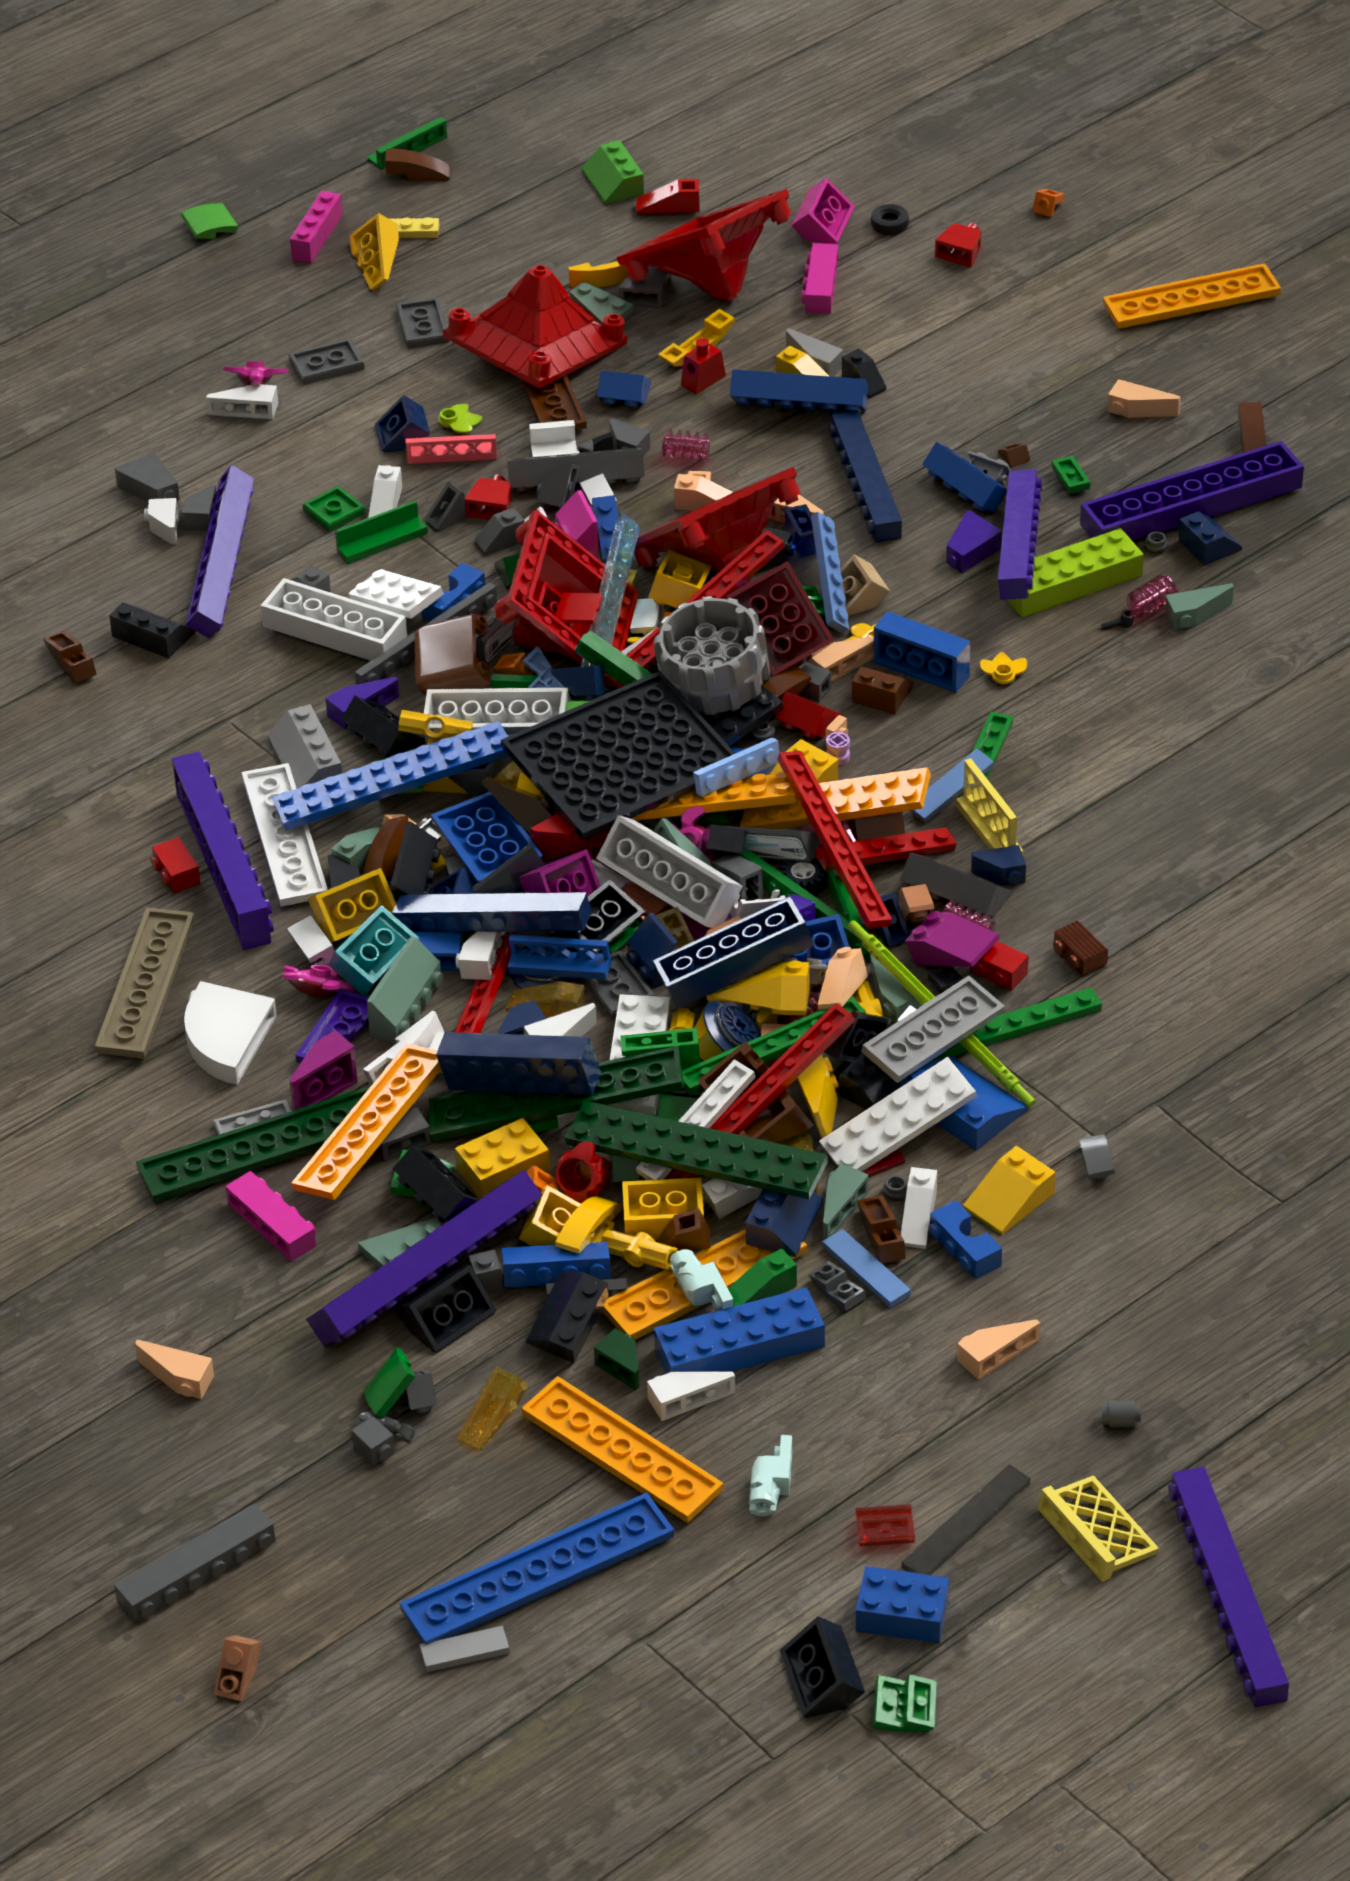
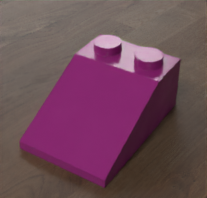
(565, 875)
(949, 941)
(324, 1071)

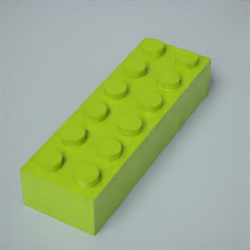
(1081, 571)

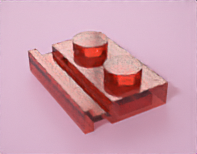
(885, 1525)

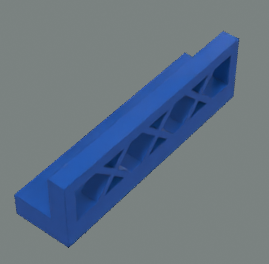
(559, 961)

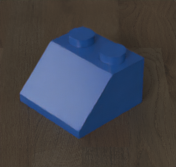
(623, 388)

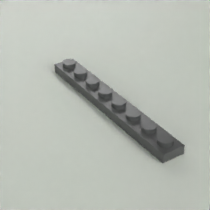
(404, 651)

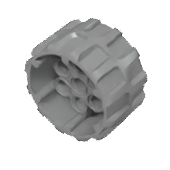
(713, 653)

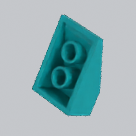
(371, 950)

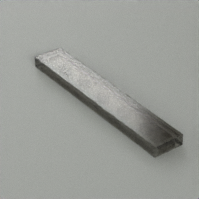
(966, 1522)

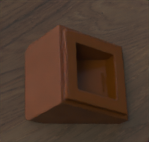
(1015, 454)

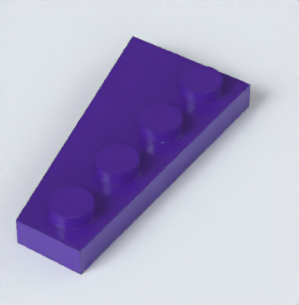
(344, 1014)

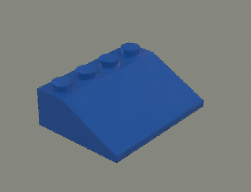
(482, 834)
(984, 1115)

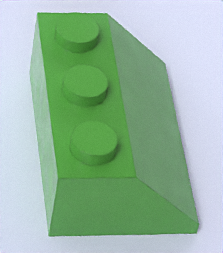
(614, 173)

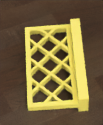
(986, 809)
(1079, 1533)

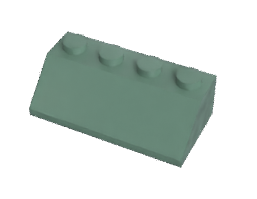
(403, 991)

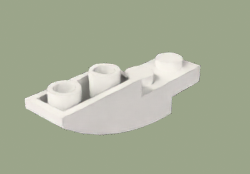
(419, 1034)

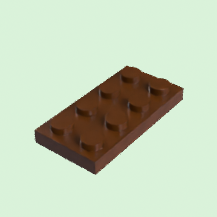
(555, 403)

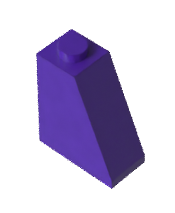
(972, 542)

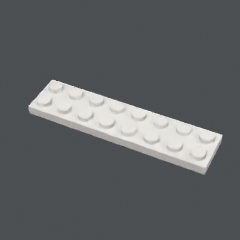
(290, 852)

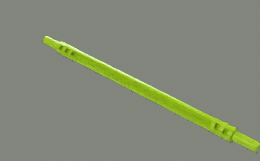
(923, 995)

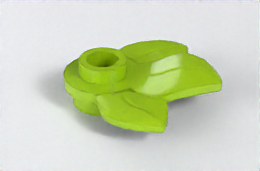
(459, 418)

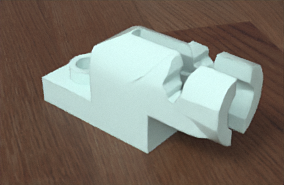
(700, 1282)
(771, 1478)

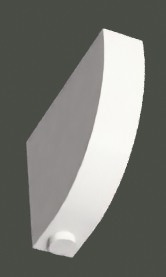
(226, 1029)

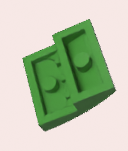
(208, 220)

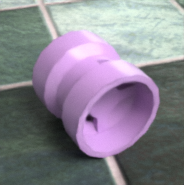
(838, 746)

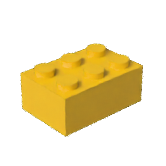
(678, 579)
(349, 905)
(500, 1156)
(653, 1203)

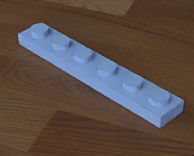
(830, 572)

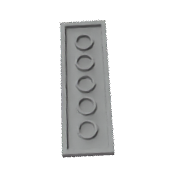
(932, 1029)

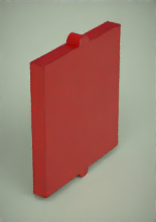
(579, 607)

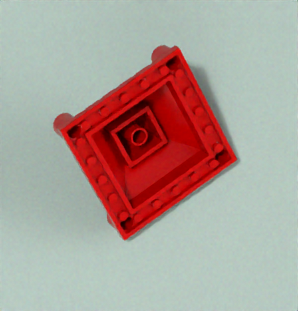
(710, 248)
(536, 331)
(722, 527)
(545, 570)

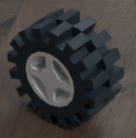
(806, 874)

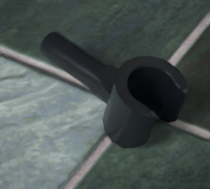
(1125, 620)

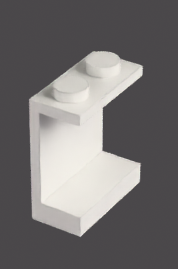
(553, 438)

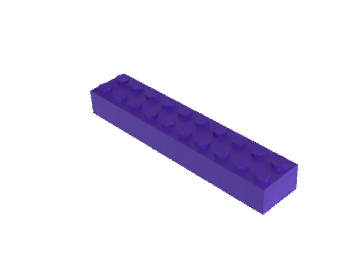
(1205, 489)
(222, 850)
(424, 1259)

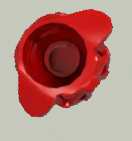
(582, 1172)

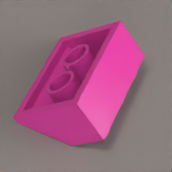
(823, 213)
(579, 522)

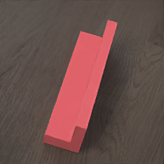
(451, 449)

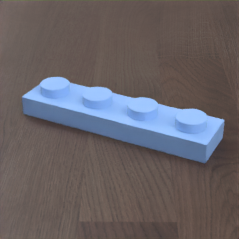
(736, 767)

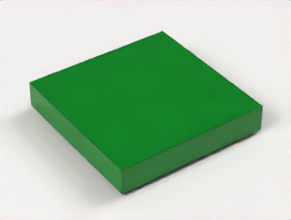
(334, 508)

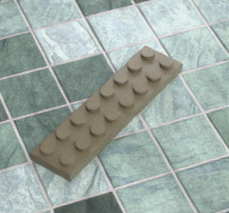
(145, 983)

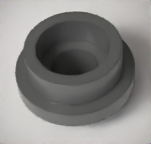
(1156, 542)
(763, 732)
(895, 1187)

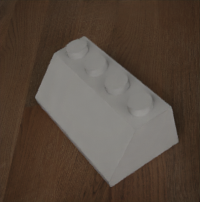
(305, 746)

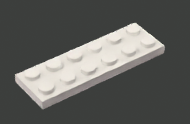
(899, 1117)

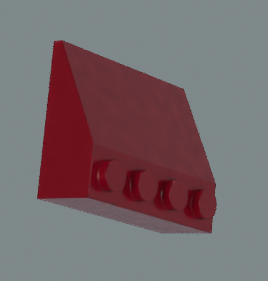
(787, 616)

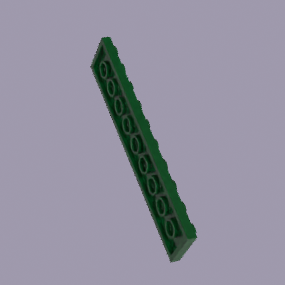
(619, 1081)
(245, 1148)
(698, 1149)

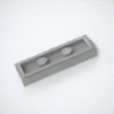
(250, 1116)
(464, 1649)

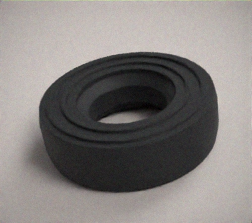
(889, 227)

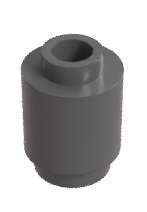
(1121, 1414)

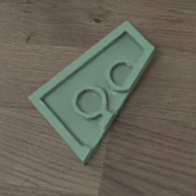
(599, 302)
(389, 1245)

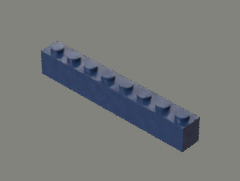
(865, 476)
(494, 912)

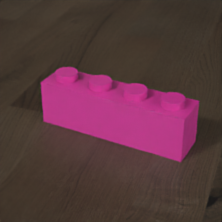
(316, 226)
(820, 278)
(271, 1215)

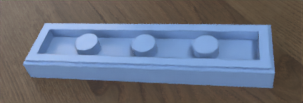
(950, 786)
(866, 1268)

